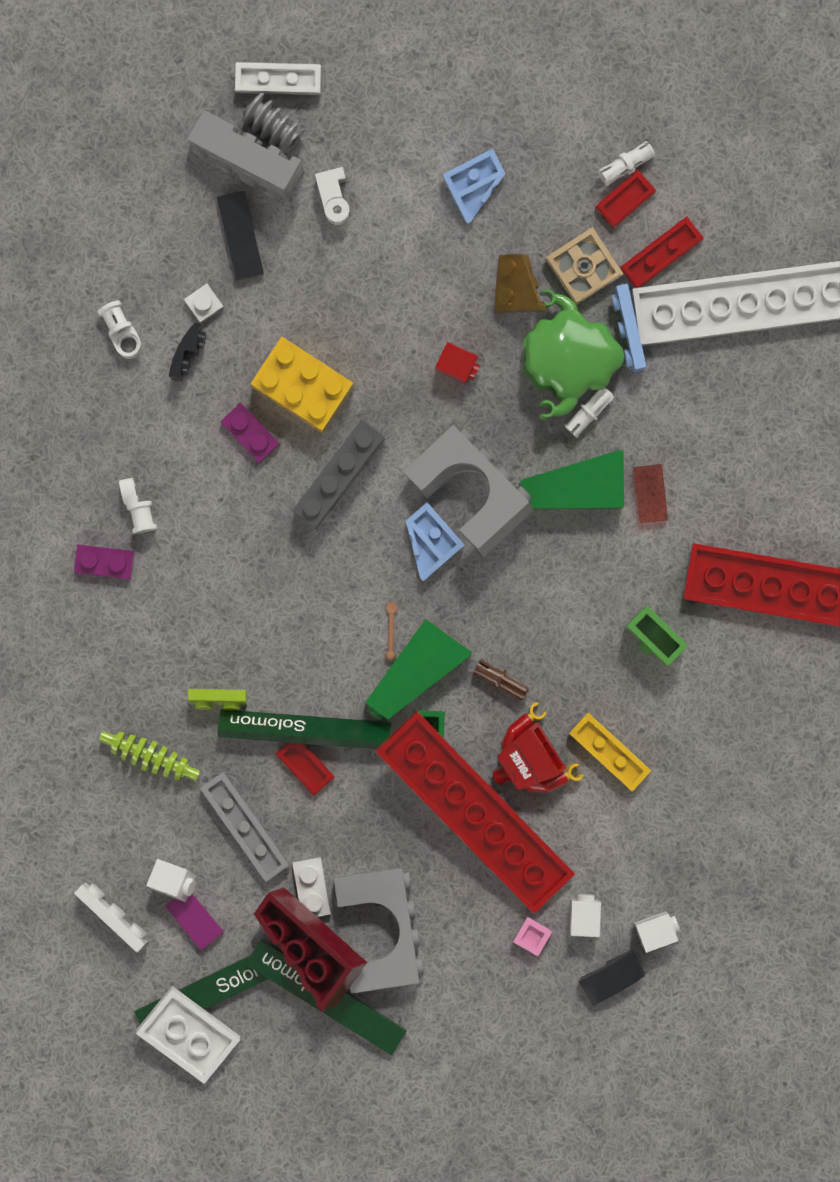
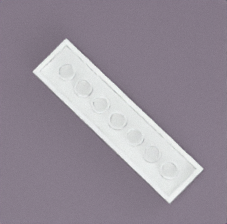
(737, 303)

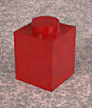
(457, 364)

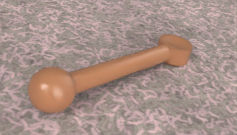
(391, 608)

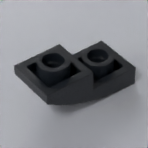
(190, 344)
(612, 978)

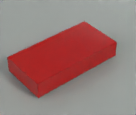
(625, 199)
(305, 766)

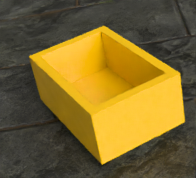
(302, 385)

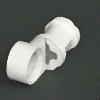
(120, 330)
(139, 511)

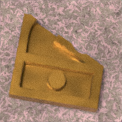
(516, 286)

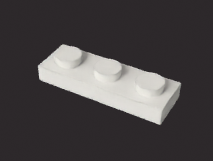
(278, 78)
(112, 916)

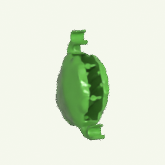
(569, 355)

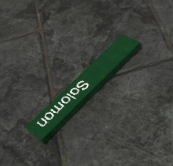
(302, 729)
(215, 986)
(348, 1012)

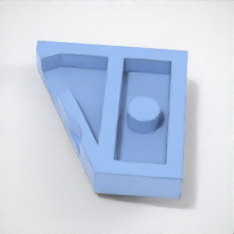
(474, 182)

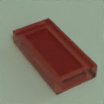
(650, 493)

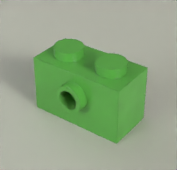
(655, 636)

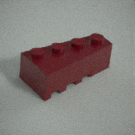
(310, 946)

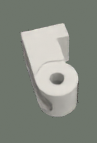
(335, 207)

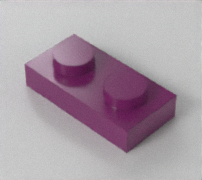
(250, 432)
(104, 561)

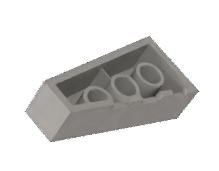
(245, 156)

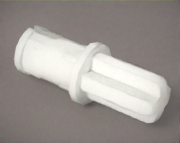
(589, 411)

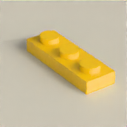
(609, 751)

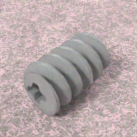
(271, 125)

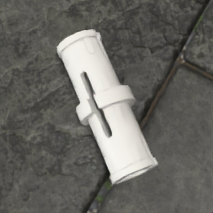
(626, 163)

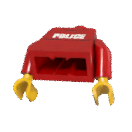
(531, 758)

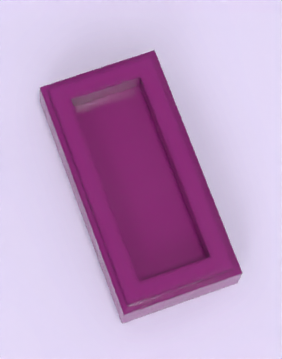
(195, 920)

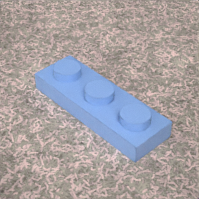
(628, 328)

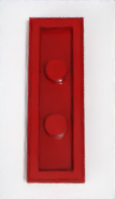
(661, 253)

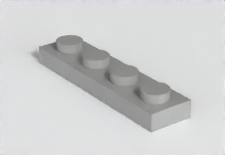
(244, 826)

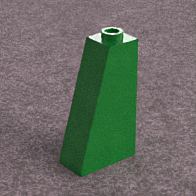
(580, 486)
(418, 667)

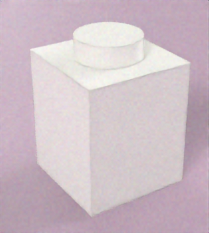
(172, 880)
(585, 916)
(657, 931)

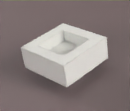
(203, 303)

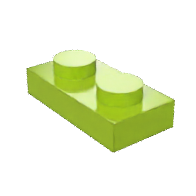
(229, 699)

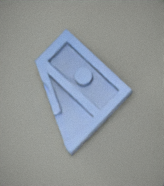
(431, 540)

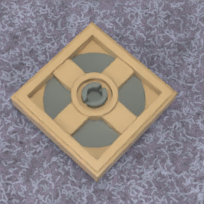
(584, 266)

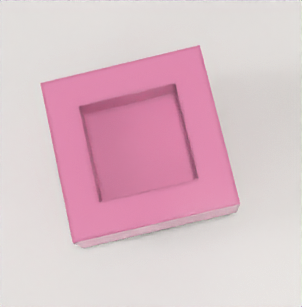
(532, 936)

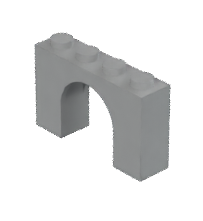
(456, 454)
(389, 889)

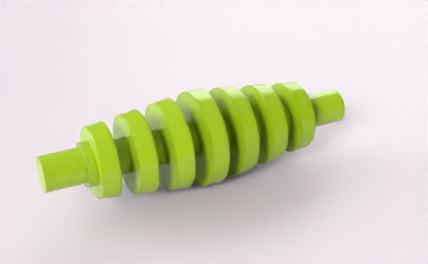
(149, 755)

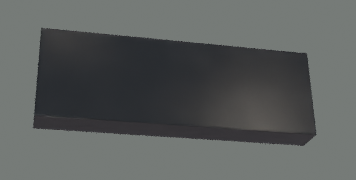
(240, 235)

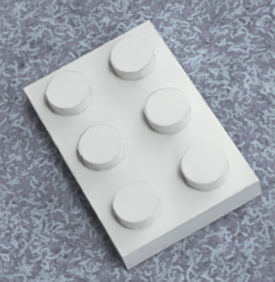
(188, 1034)

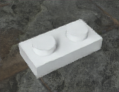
(312, 886)

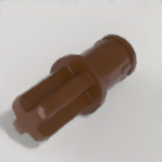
(500, 680)

